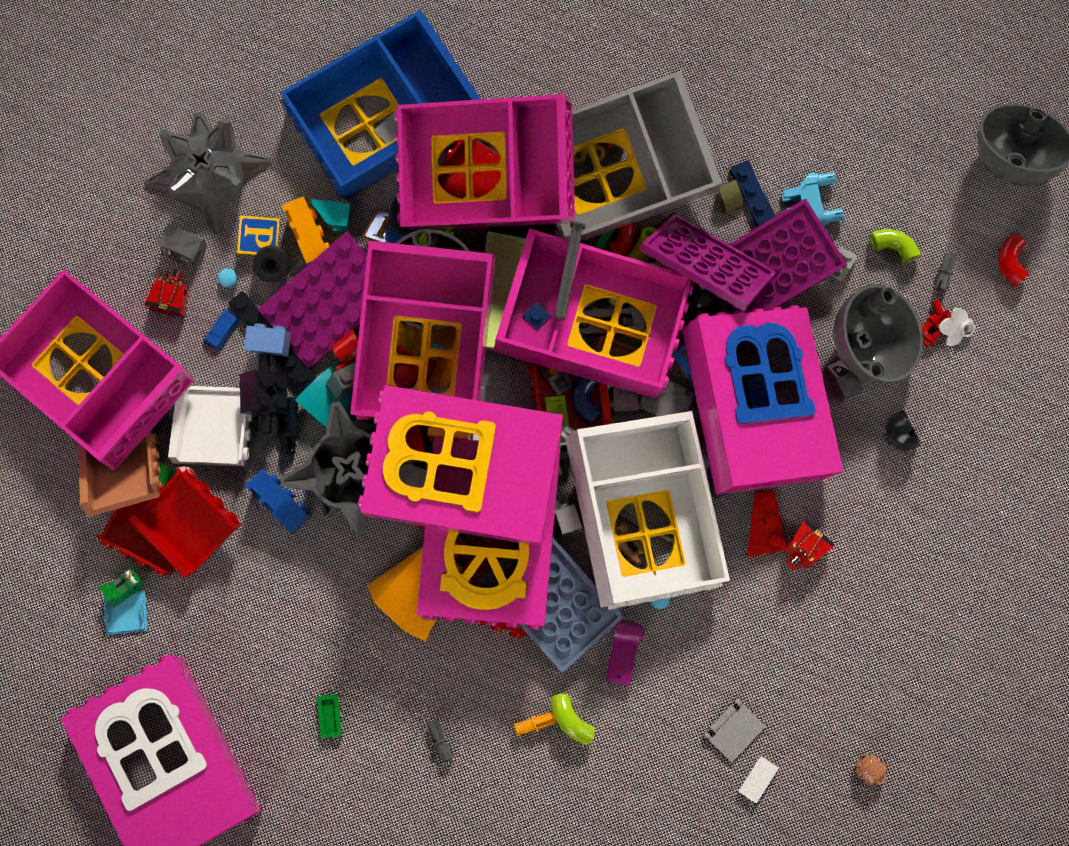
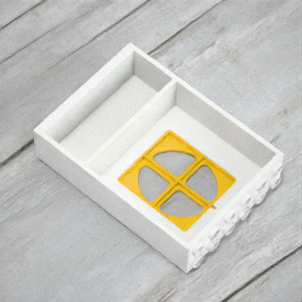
(654, 463)

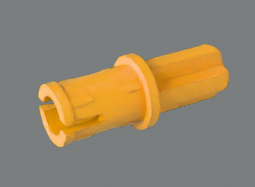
(535, 723)

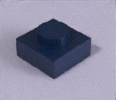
(536, 316)

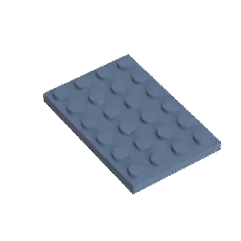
(572, 613)

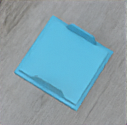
(127, 616)

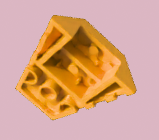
(398, 593)

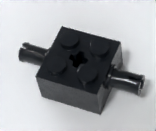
(263, 393)

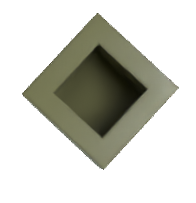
(730, 196)

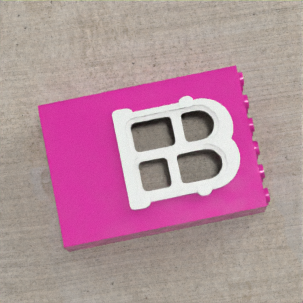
(180, 806)

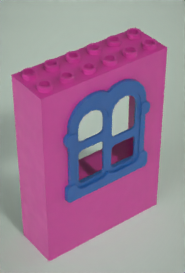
(766, 443)

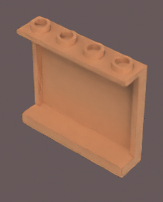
(129, 484)

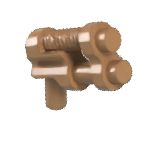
(633, 556)

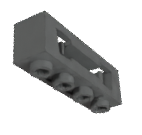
(631, 318)

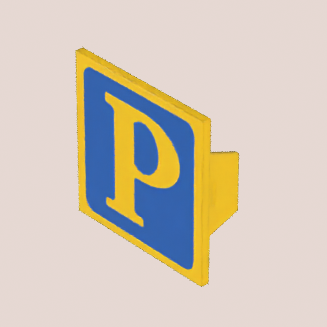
(257, 233)

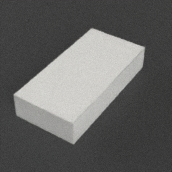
(758, 779)

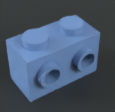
(267, 340)

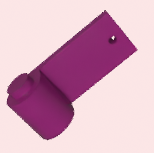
(623, 652)

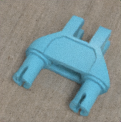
(810, 190)

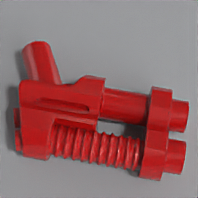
(934, 321)

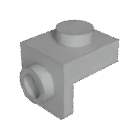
(850, 258)

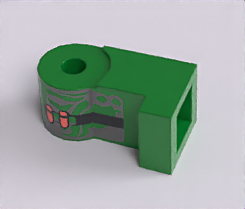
(122, 587)

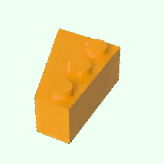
(305, 229)

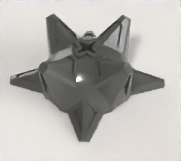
(206, 168)
(325, 470)

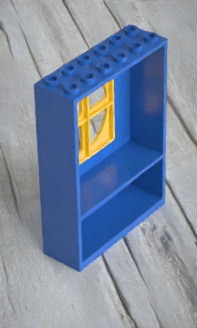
(400, 65)

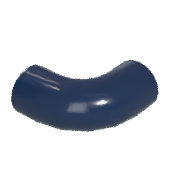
(582, 402)

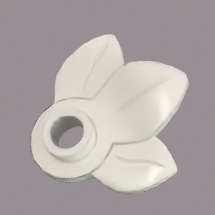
(957, 326)

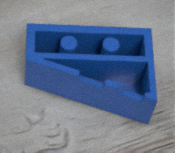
(278, 501)

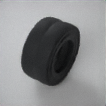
(263, 271)

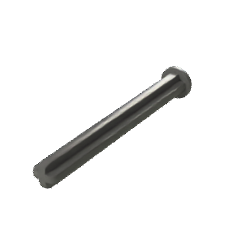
(569, 268)

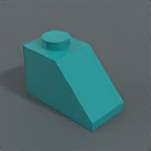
(334, 214)

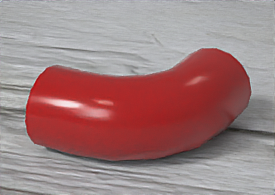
(624, 240)
(1008, 259)

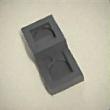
(558, 383)

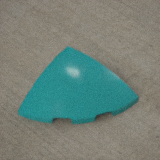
(318, 398)

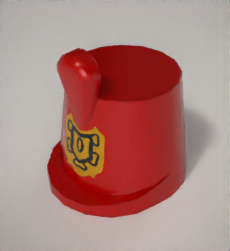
(346, 349)

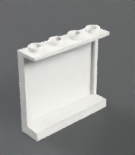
(209, 428)

